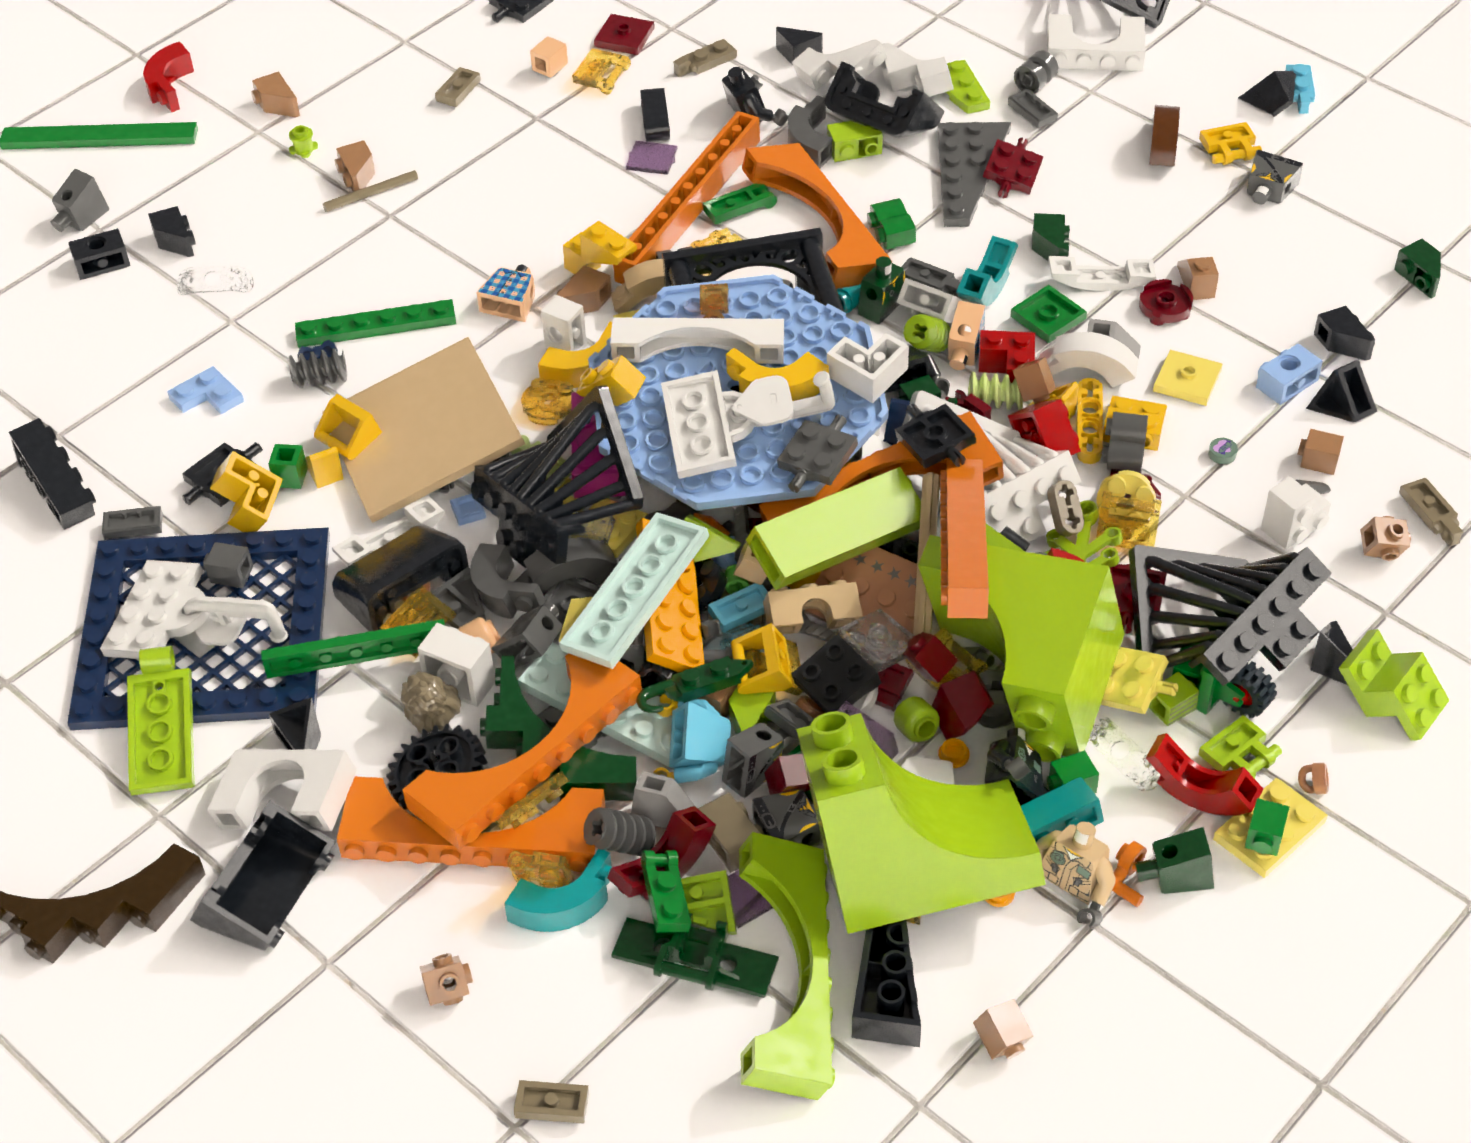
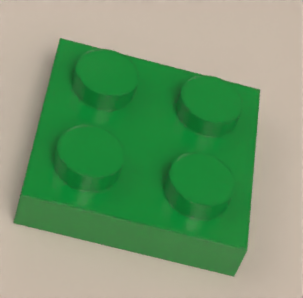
(1048, 313)

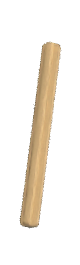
(928, 527)

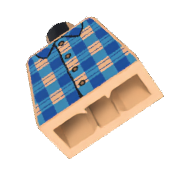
(508, 293)
(964, 345)

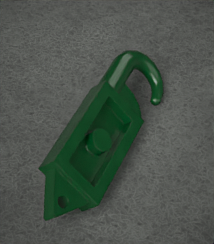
(696, 682)

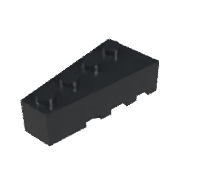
(51, 473)
(886, 989)

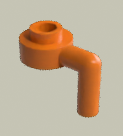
(1126, 857)

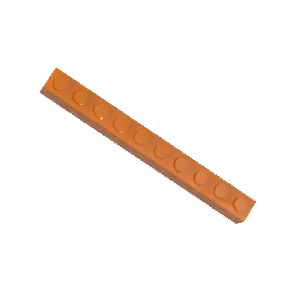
(697, 185)
(963, 540)

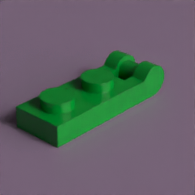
(739, 203)
(665, 891)

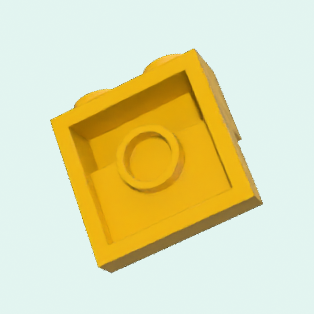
(1156, 416)

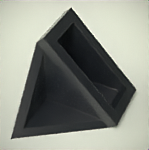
(1272, 93)
(1345, 394)
(1331, 652)
(297, 726)

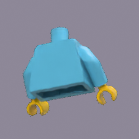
(696, 739)

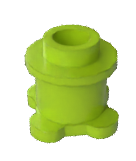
(302, 141)

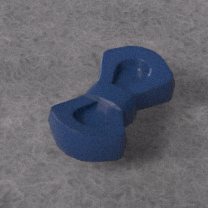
(327, 346)

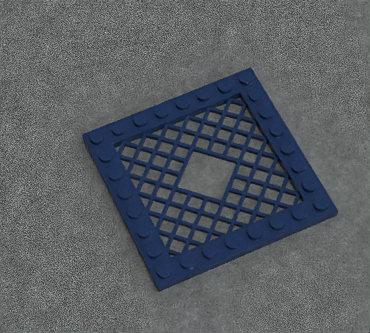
(310, 546)

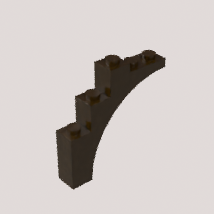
(97, 917)

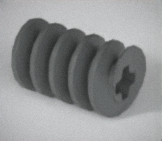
(318, 368)
(619, 831)

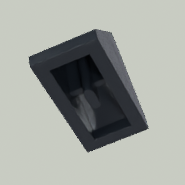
(793, 42)

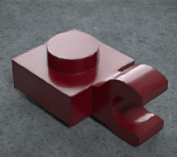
(972, 404)

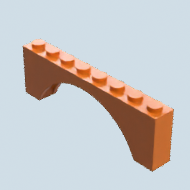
(795, 173)
(892, 458)
(467, 803)
(382, 830)

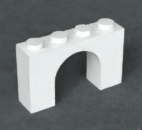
(1123, 53)
(256, 771)

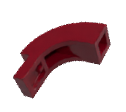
(686, 833)

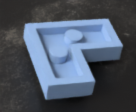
(208, 386)

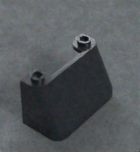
(858, 101)
(395, 570)
(264, 879)

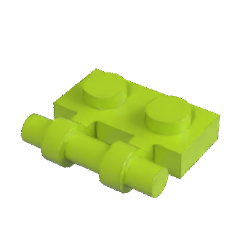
(1234, 743)

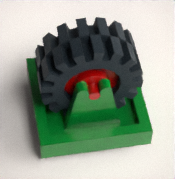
(1247, 692)

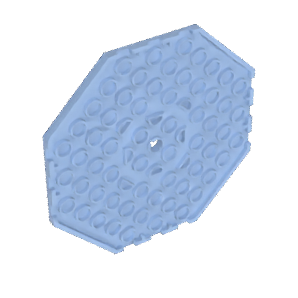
(756, 477)

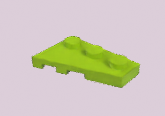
(967, 90)

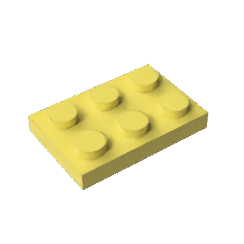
(1301, 823)

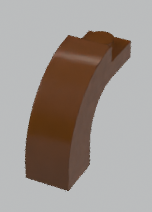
(1164, 135)

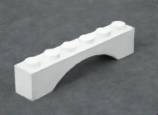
(645, 337)

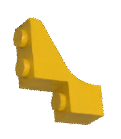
(596, 247)

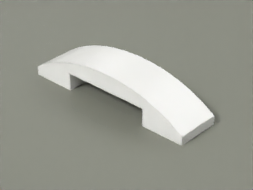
(1102, 278)
(422, 511)

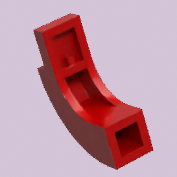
(165, 68)
(1204, 789)

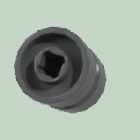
(1036, 71)
(999, 714)

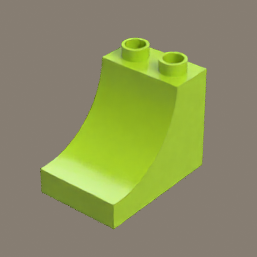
(1054, 632)
(907, 841)

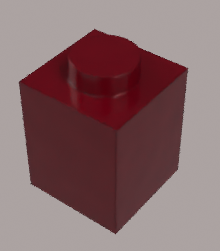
(929, 656)

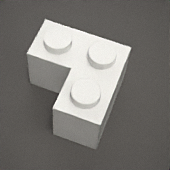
(868, 370)
(1294, 512)

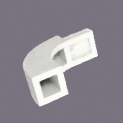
(1093, 352)

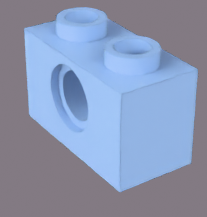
(1289, 373)

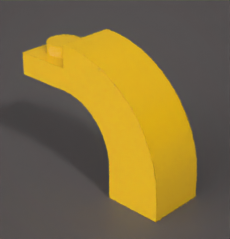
(570, 365)
(798, 374)

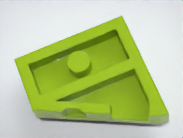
(710, 900)

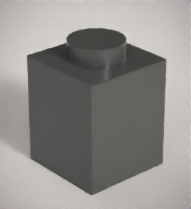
(228, 565)

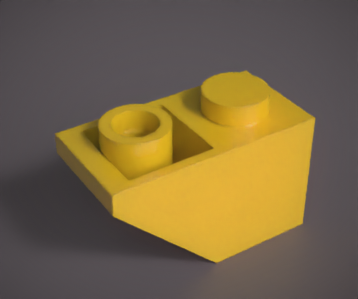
(618, 374)

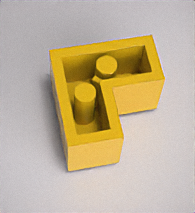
(251, 490)

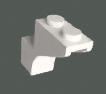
(818, 68)
(908, 71)

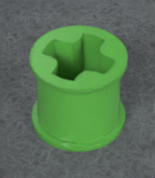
(734, 582)

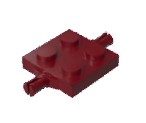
(1013, 167)
(1122, 586)

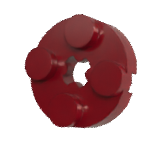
(1177, 304)

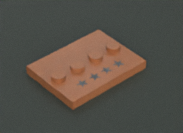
(882, 583)

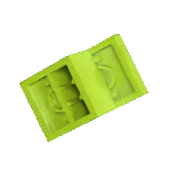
(1394, 684)

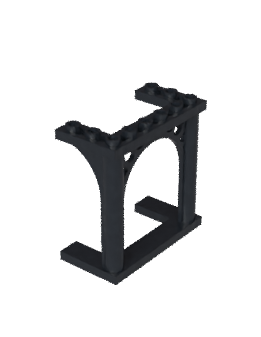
(803, 246)

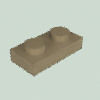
(457, 87)
(551, 1101)

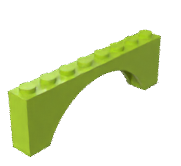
(799, 1052)

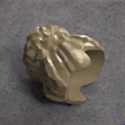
(429, 701)

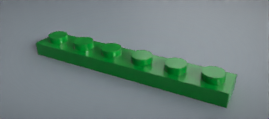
(375, 323)
(345, 649)

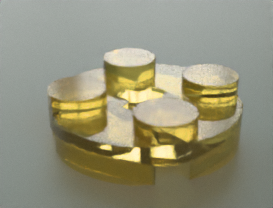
(544, 390)

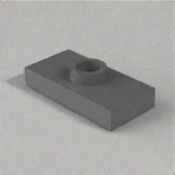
(1032, 108)
(132, 522)
(788, 717)

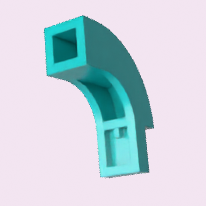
(988, 281)
(561, 907)

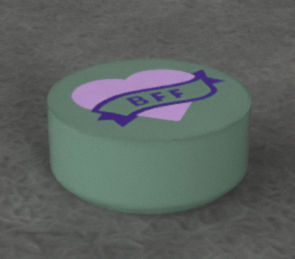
(1223, 450)

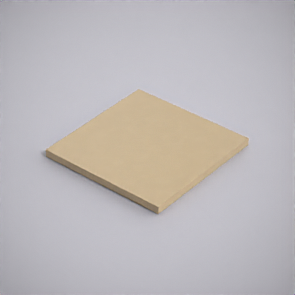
(434, 428)

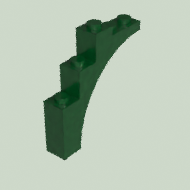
(515, 726)

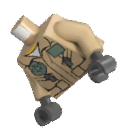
(1079, 866)

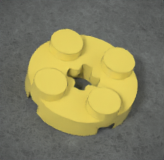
(1127, 483)

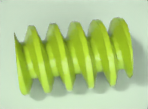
(927, 333)

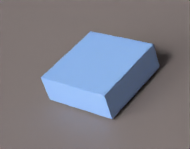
(467, 510)

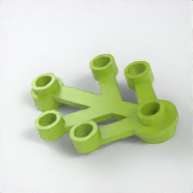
(1083, 548)

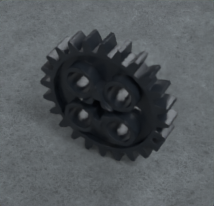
(455, 750)

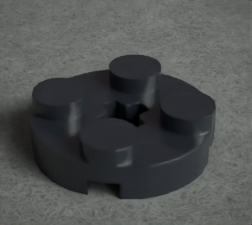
(712, 580)

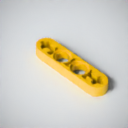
(1092, 420)

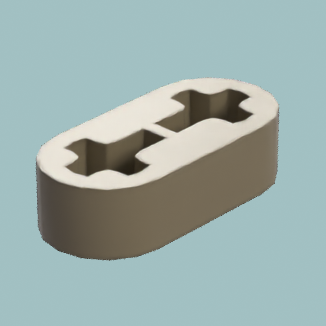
(1065, 508)

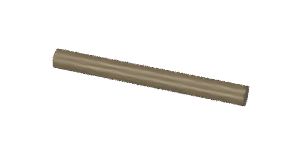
(370, 191)

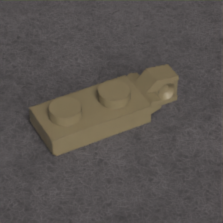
(705, 58)
(1433, 509)

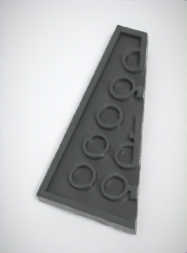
(962, 160)

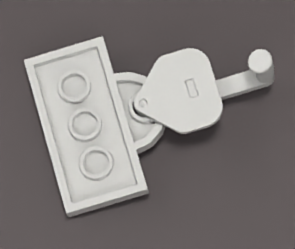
(709, 421)
(170, 606)

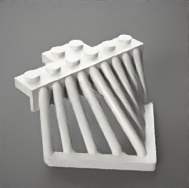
(1025, 483)

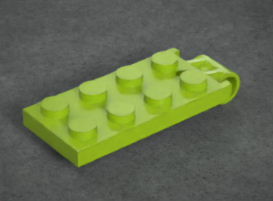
(160, 724)

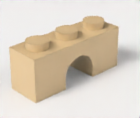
(836, 601)

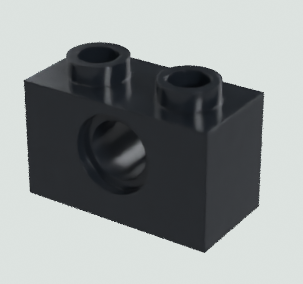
(99, 254)

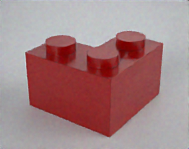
(1005, 351)
(1046, 425)

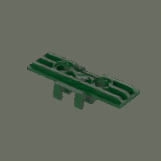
(697, 950)

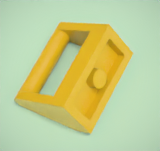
(340, 410)
(778, 672)

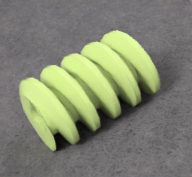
(995, 390)

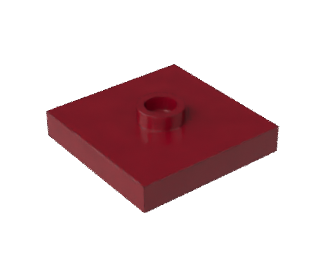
(624, 34)

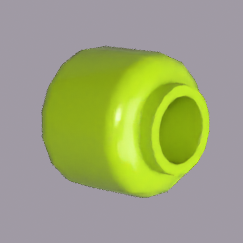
(916, 719)

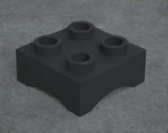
(835, 675)

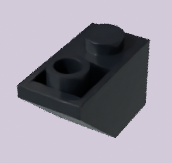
(171, 231)
(1344, 334)

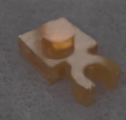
(714, 300)

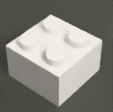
(459, 661)

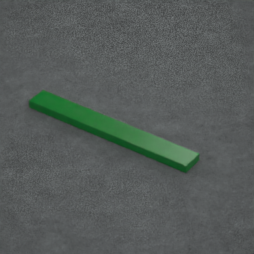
(99, 135)

